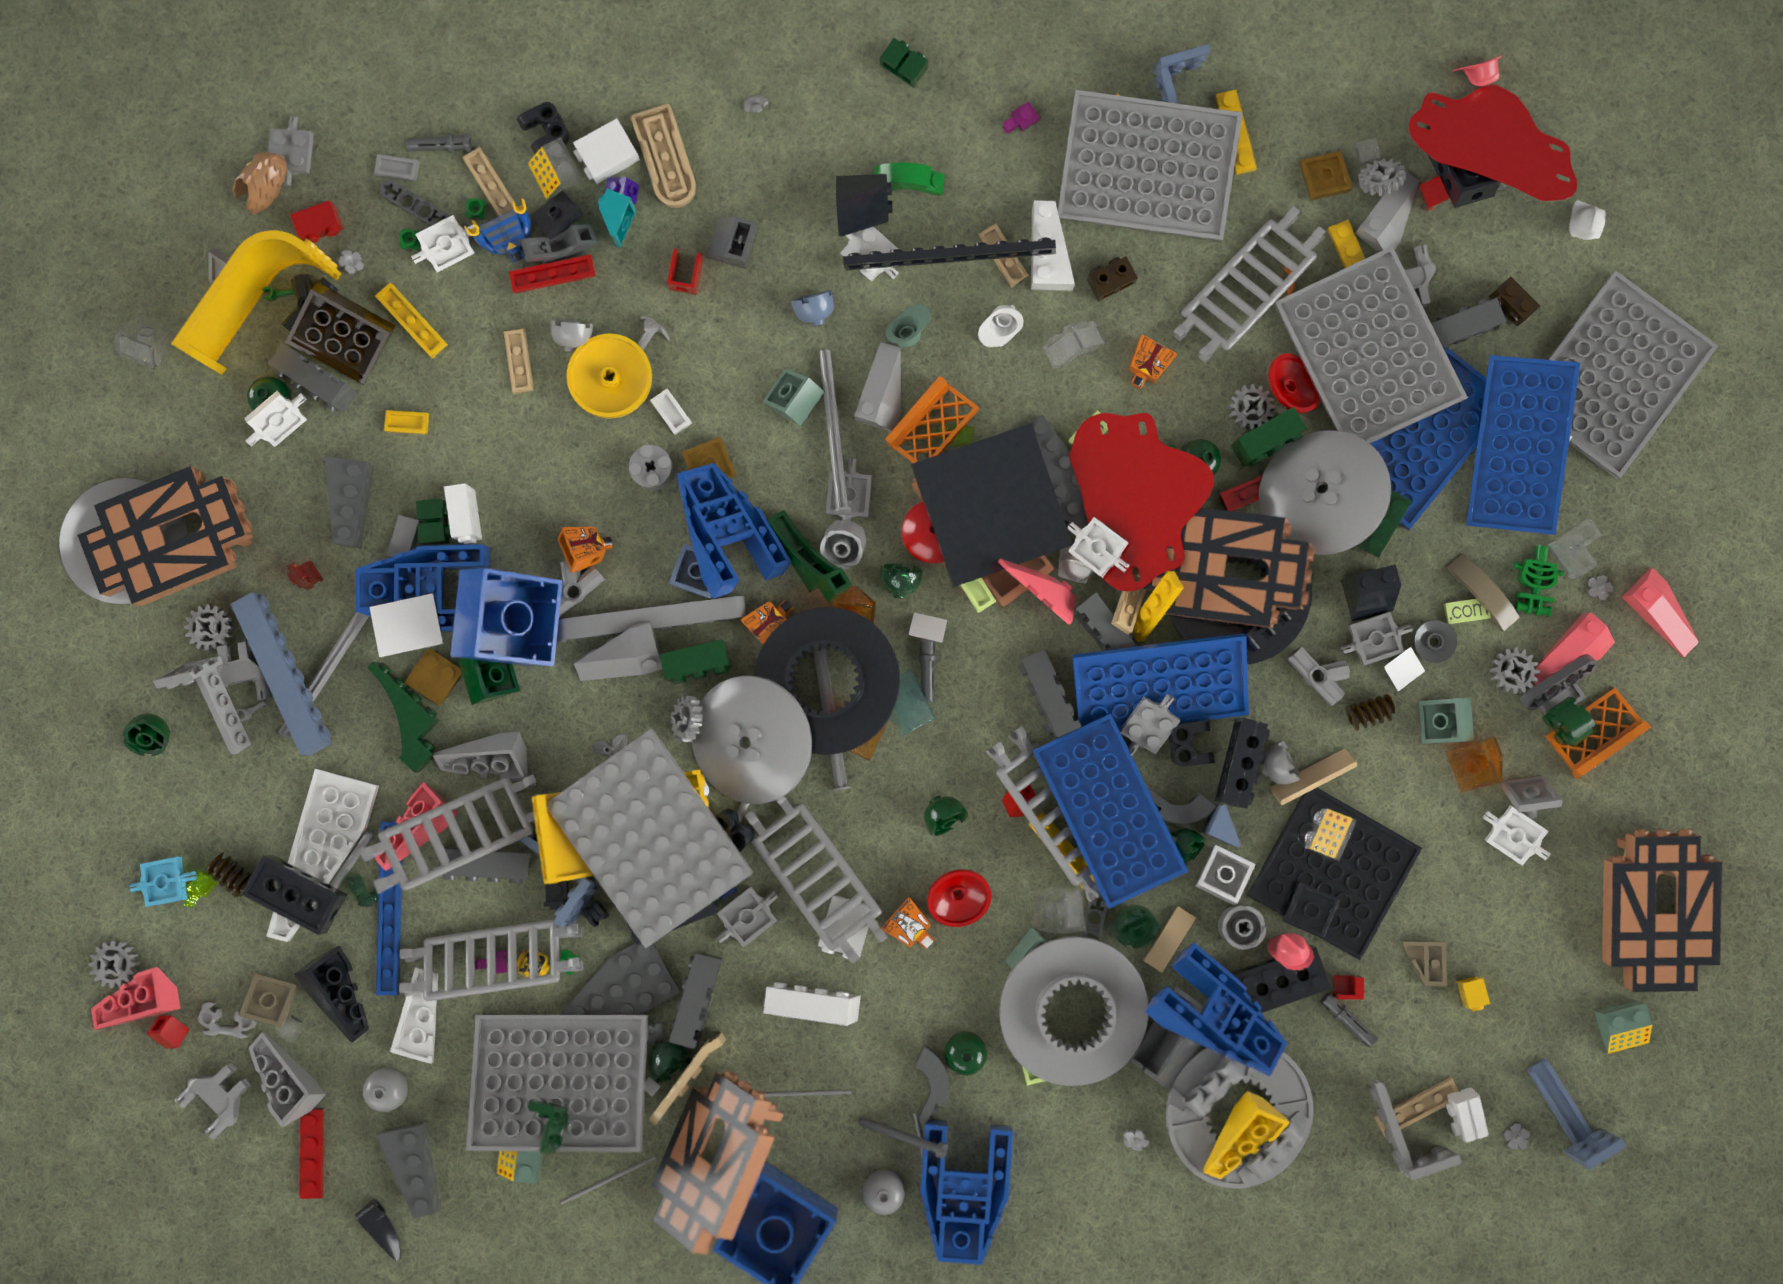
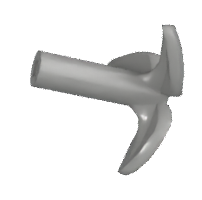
(650, 328)
(603, 748)

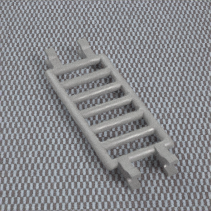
(1268, 300)
(997, 752)
(446, 865)
(794, 892)
(492, 986)

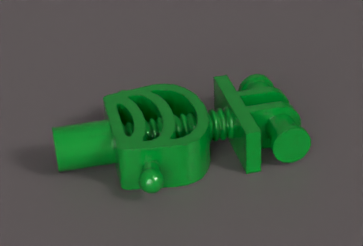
(1537, 566)

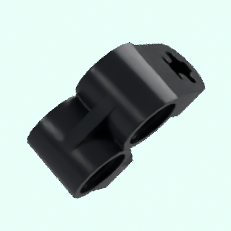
(536, 116)
(1186, 744)
(735, 827)

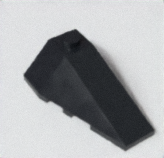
(331, 988)

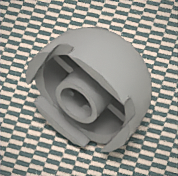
(570, 333)
(1279, 764)
(385, 1089)
(883, 1192)

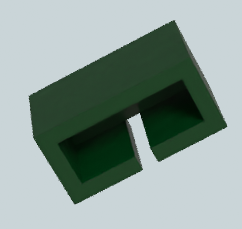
(904, 63)
(434, 522)

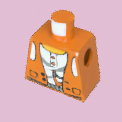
(909, 925)

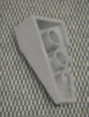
(1389, 217)
(882, 392)
(625, 655)
(496, 754)
(287, 1085)

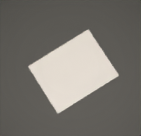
(406, 625)

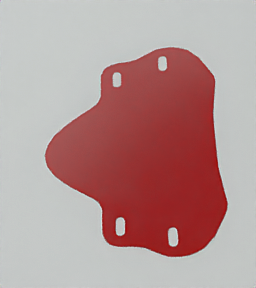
(1494, 138)
(1138, 492)

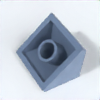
(1221, 827)

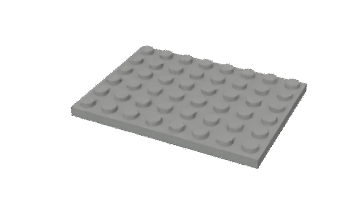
(1149, 165)
(1370, 348)
(1631, 371)
(649, 838)
(568, 1060)

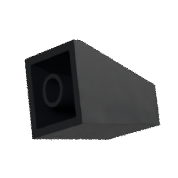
(862, 202)
(1372, 592)

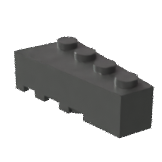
(1469, 322)
(313, 378)
(348, 499)
(1097, 621)
(1048, 694)
(492, 866)
(696, 999)
(413, 1167)

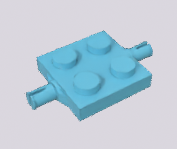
(163, 881)

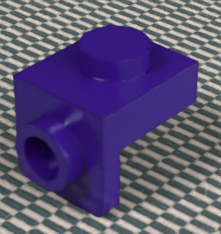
(623, 186)

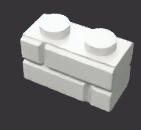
(1467, 1115)

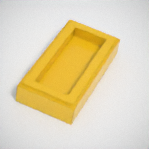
(406, 422)

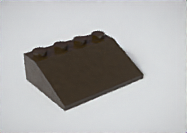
(340, 333)

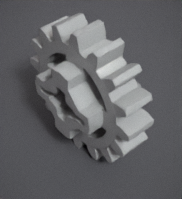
(1382, 177)
(1245, 401)
(218, 626)
(1517, 679)
(686, 719)
(104, 963)

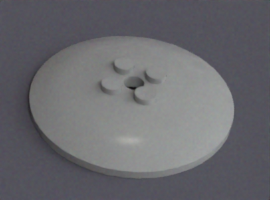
(1355, 494)
(84, 517)
(777, 736)

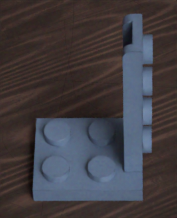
(1173, 64)
(578, 896)
(1588, 1147)

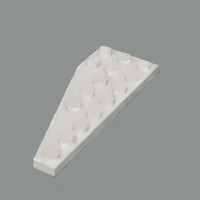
(329, 828)

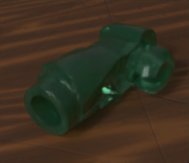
(359, 889)

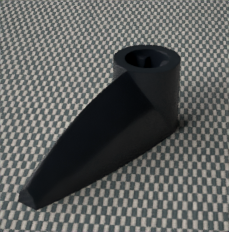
(379, 1227)

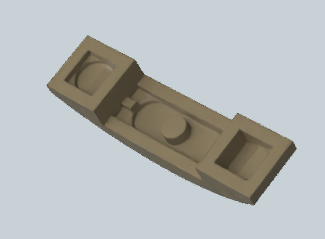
(1484, 591)

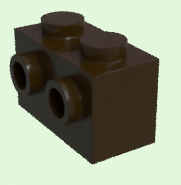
(1111, 278)
(1514, 301)

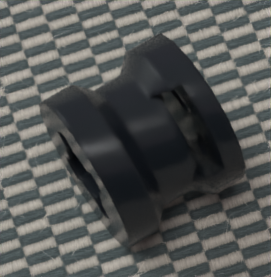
(595, 913)

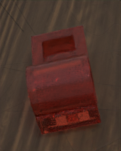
(304, 575)

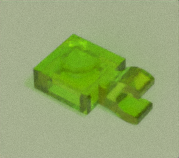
(963, 438)
(200, 887)

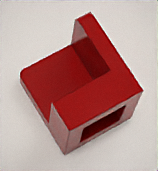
(1433, 192)
(1011, 806)
(1348, 987)
(168, 1031)

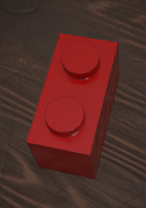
(317, 222)

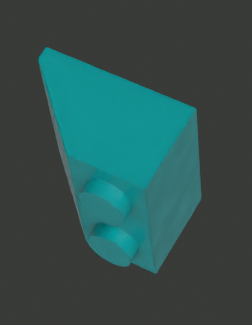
(617, 213)

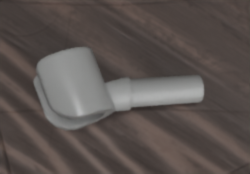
(247, 712)

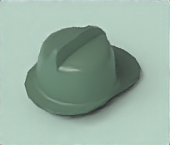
(907, 328)

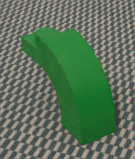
(912, 176)

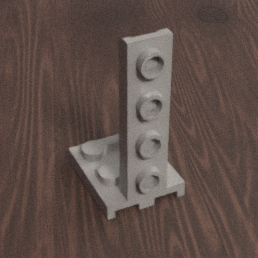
(215, 696)
(1418, 1164)

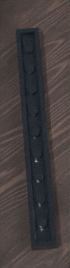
(958, 253)

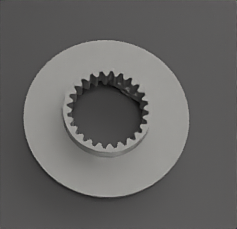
(1045, 970)
(1207, 1081)

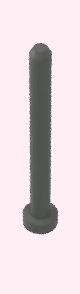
(939, 1149)

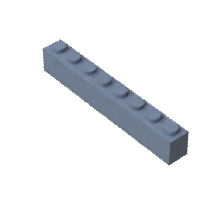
(281, 673)

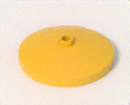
(604, 357)

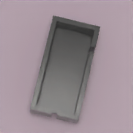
(1164, 1051)

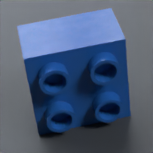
(506, 617)
(778, 1229)

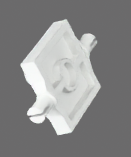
(865, 242)
(444, 244)
(275, 419)
(1098, 547)
(1516, 835)

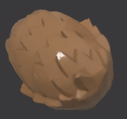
(261, 180)

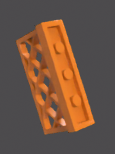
(921, 411)
(1612, 745)

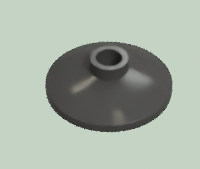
(1445, 639)

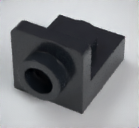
(556, 894)

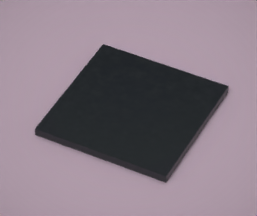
(991, 504)
(1363, 878)

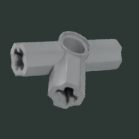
(585, 583)
(1327, 673)

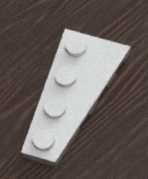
(417, 1024)

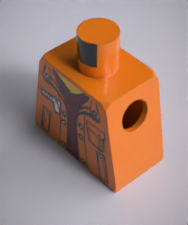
(1149, 361)
(583, 547)
(766, 619)

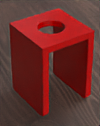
(684, 287)

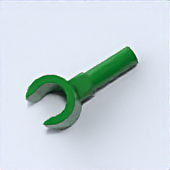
(277, 293)

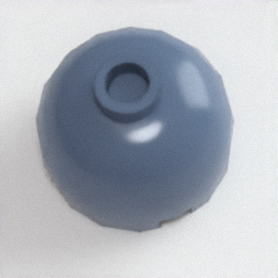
(814, 307)

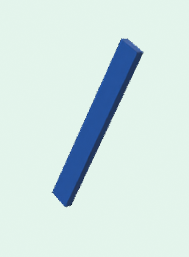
(388, 933)

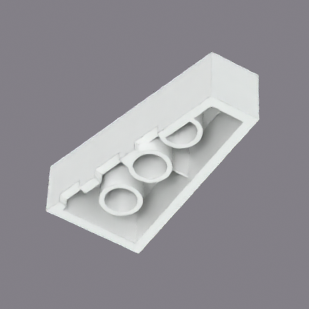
(1053, 270)
(812, 1005)

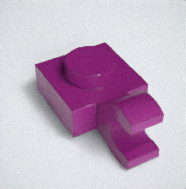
(1022, 117)
(501, 962)

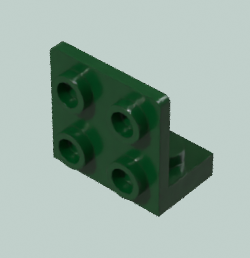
(557, 1119)

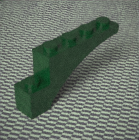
(807, 561)
(413, 718)

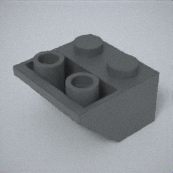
(732, 241)

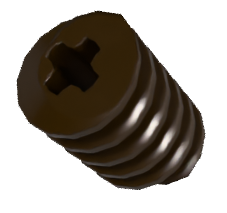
(1370, 711)
(228, 875)

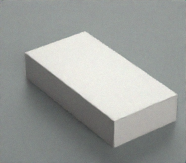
(671, 411)

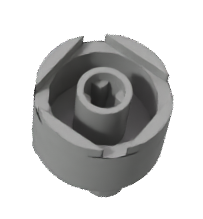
(648, 456)
(853, 541)
(1250, 918)

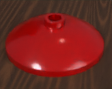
(1292, 383)
(918, 538)
(959, 907)

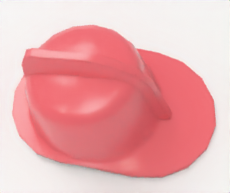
(1482, 73)
(1291, 951)

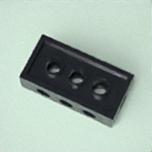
(1464, 185)
(1232, 769)
(281, 900)
(1292, 989)

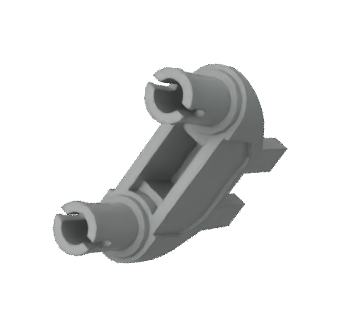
(1421, 274)
(242, 670)
(218, 1096)

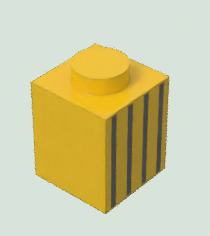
(1473, 993)

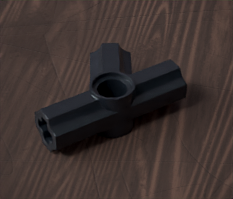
(302, 285)

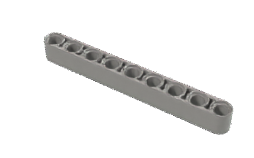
(660, 618)

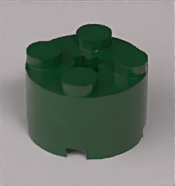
(1569, 722)

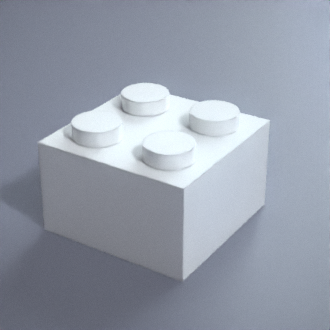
(1224, 875)

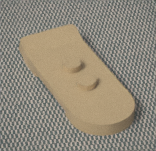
(665, 156)
(692, 1071)

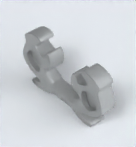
(209, 1017)

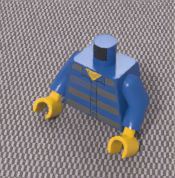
(504, 232)

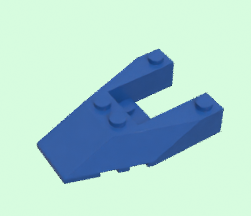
(721, 516)
(415, 575)
(1229, 1019)
(965, 1204)

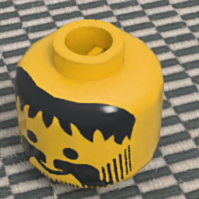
(523, 964)

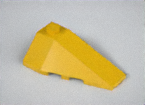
(1247, 1128)

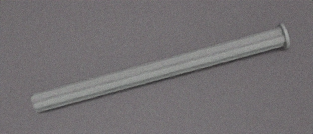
(833, 433)
(332, 660)
(827, 704)

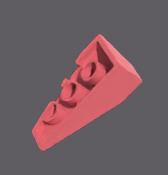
(1046, 588)
(1660, 609)
(1585, 636)
(421, 801)
(142, 997)

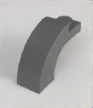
(564, 245)
(1190, 812)
(935, 1070)

